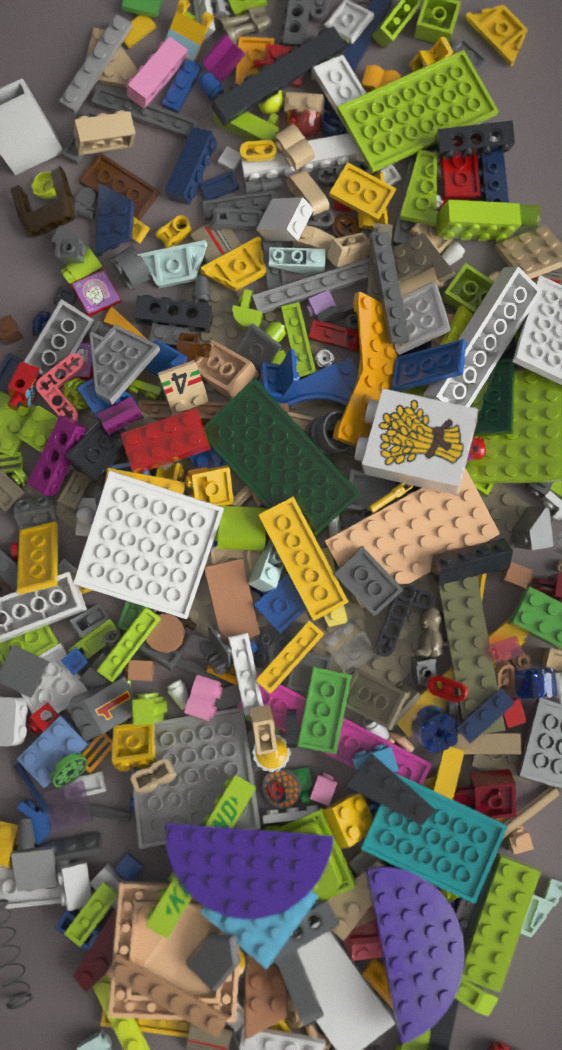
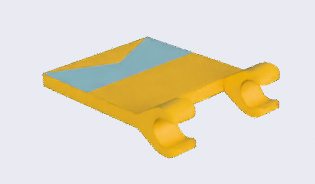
(188, 31)

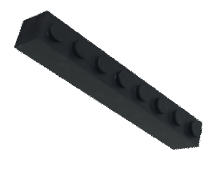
(277, 76)

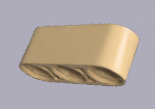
(304, 186)

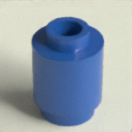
(210, 85)

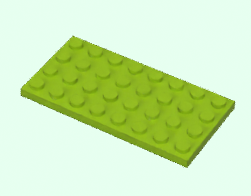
(410, 110)

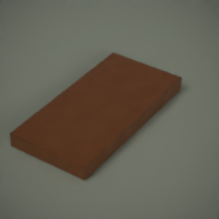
(120, 180)

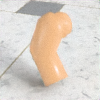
(401, 740)
(312, 1032)

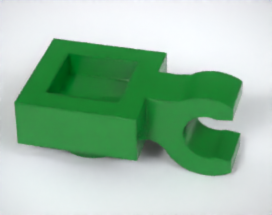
(306, 782)

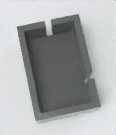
(371, 490)

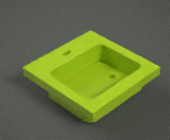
(337, 875)

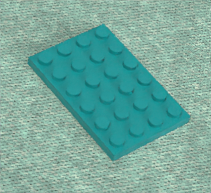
(447, 850)

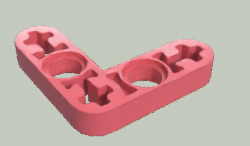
(54, 391)

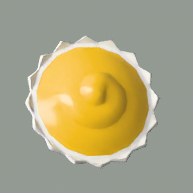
(275, 760)

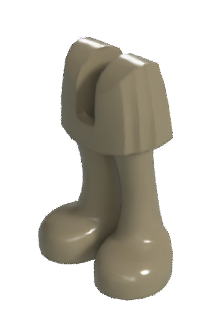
(256, 22)

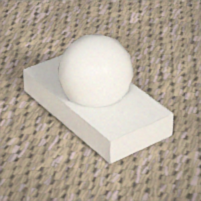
(85, 516)

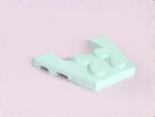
(541, 906)

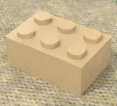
(104, 132)

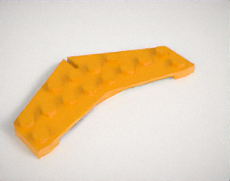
(374, 371)

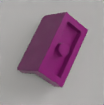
(223, 58)
(120, 415)

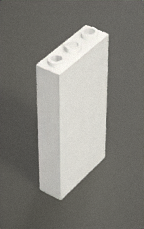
(24, 129)
(348, 1002)

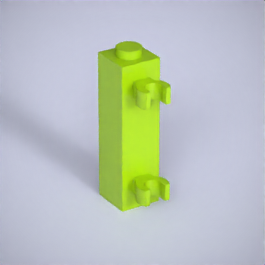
(252, 127)

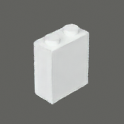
(285, 219)

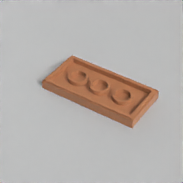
(232, 599)

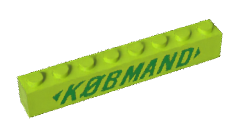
(176, 897)

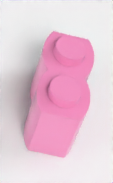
(203, 698)

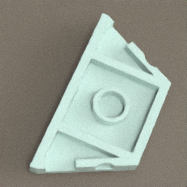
(175, 264)

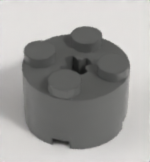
(131, 267)

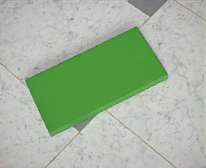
(324, 710)

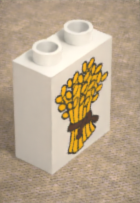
(417, 441)

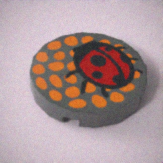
(281, 788)

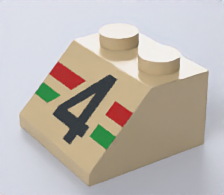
(183, 387)

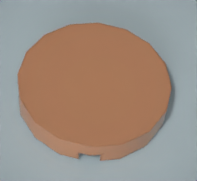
(167, 634)

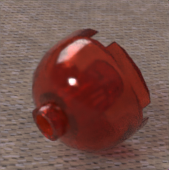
(307, 121)

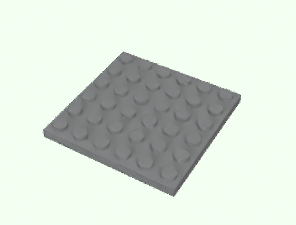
(203, 760)

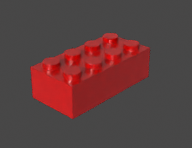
(165, 441)

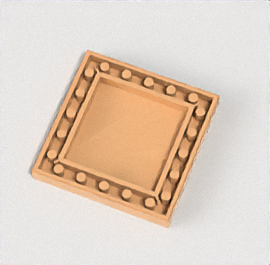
(162, 955)

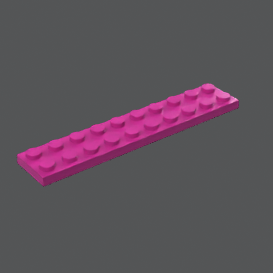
(352, 736)

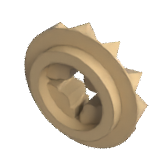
(293, 1019)

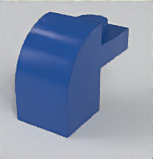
(40, 821)

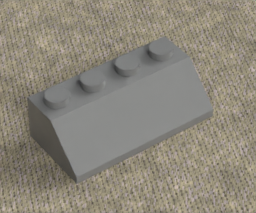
(58, 338)

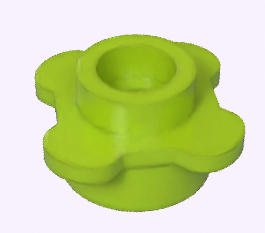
(19, 476)

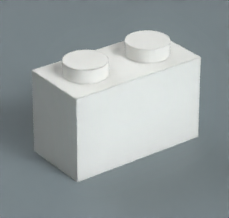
(75, 885)

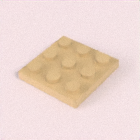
(532, 252)

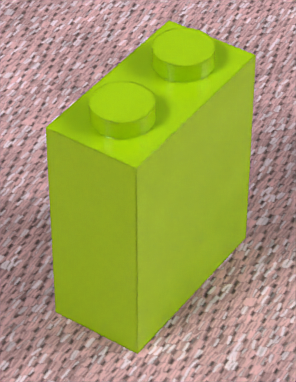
(241, 529)

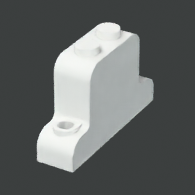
(12, 720)

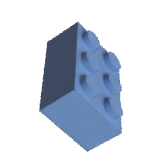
(52, 746)

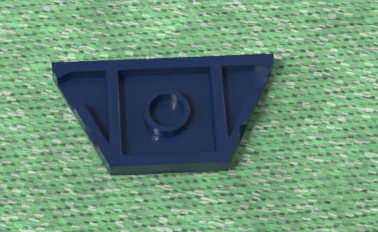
(114, 220)

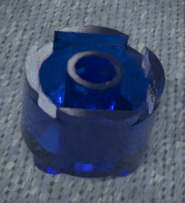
(535, 683)
(435, 729)

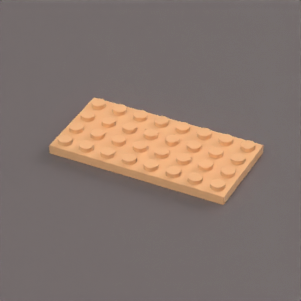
(415, 529)

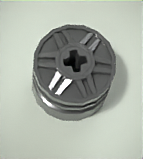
(322, 431)

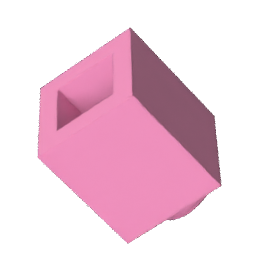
(323, 788)

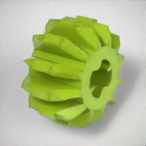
(72, 395)

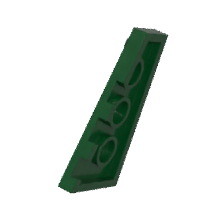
(498, 401)

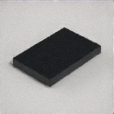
(97, 451)

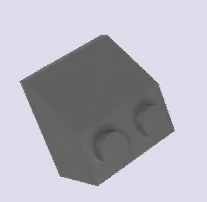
(533, 529)

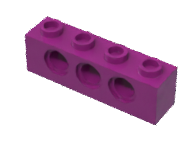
(53, 462)

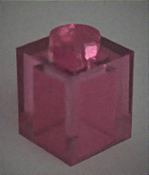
(505, 649)

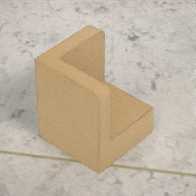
(552, 659)

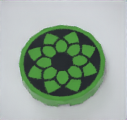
(68, 770)

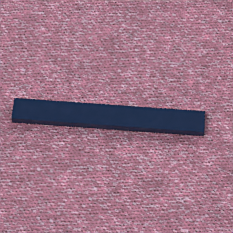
(356, 51)

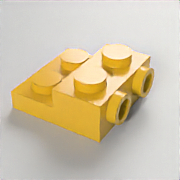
(211, 485)
(133, 746)

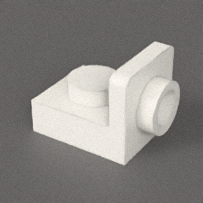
(554, 503)

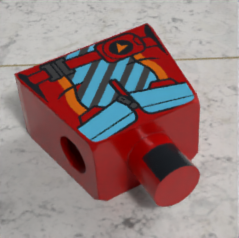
(23, 386)

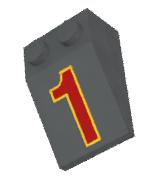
(102, 707)

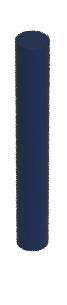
(31, 788)

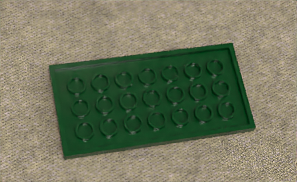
(278, 457)

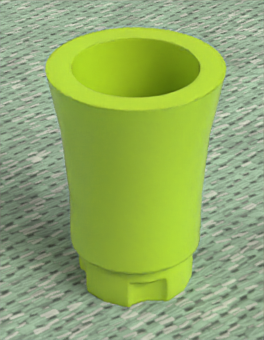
(77, 271)

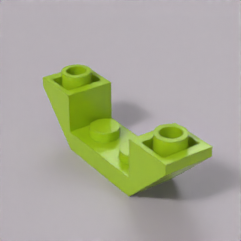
(476, 997)

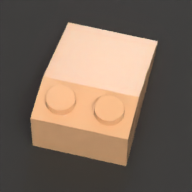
(226, 370)

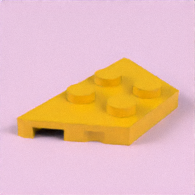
(500, 30)
(238, 266)

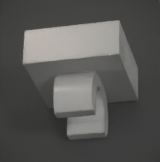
(219, 8)

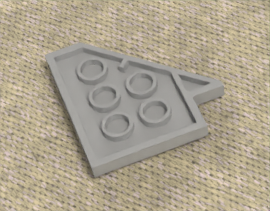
(118, 361)

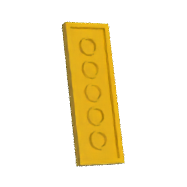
(303, 558)

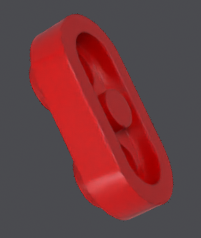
(448, 688)

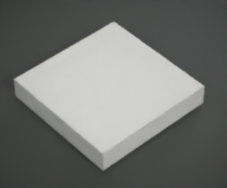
(349, 20)

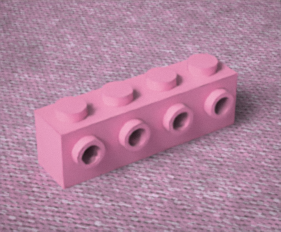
(156, 72)

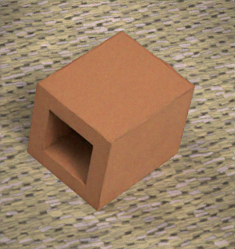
(517, 576)
(140, 670)

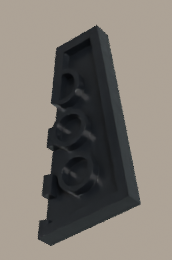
(385, 787)

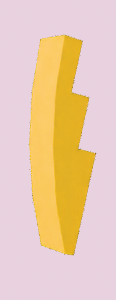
(448, 772)

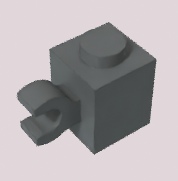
(538, 489)

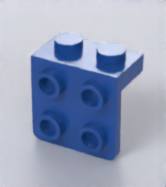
(165, 359)
(280, 378)

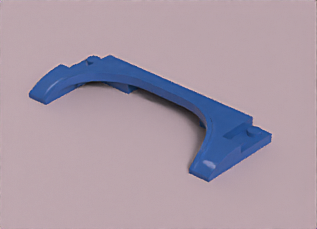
(331, 384)

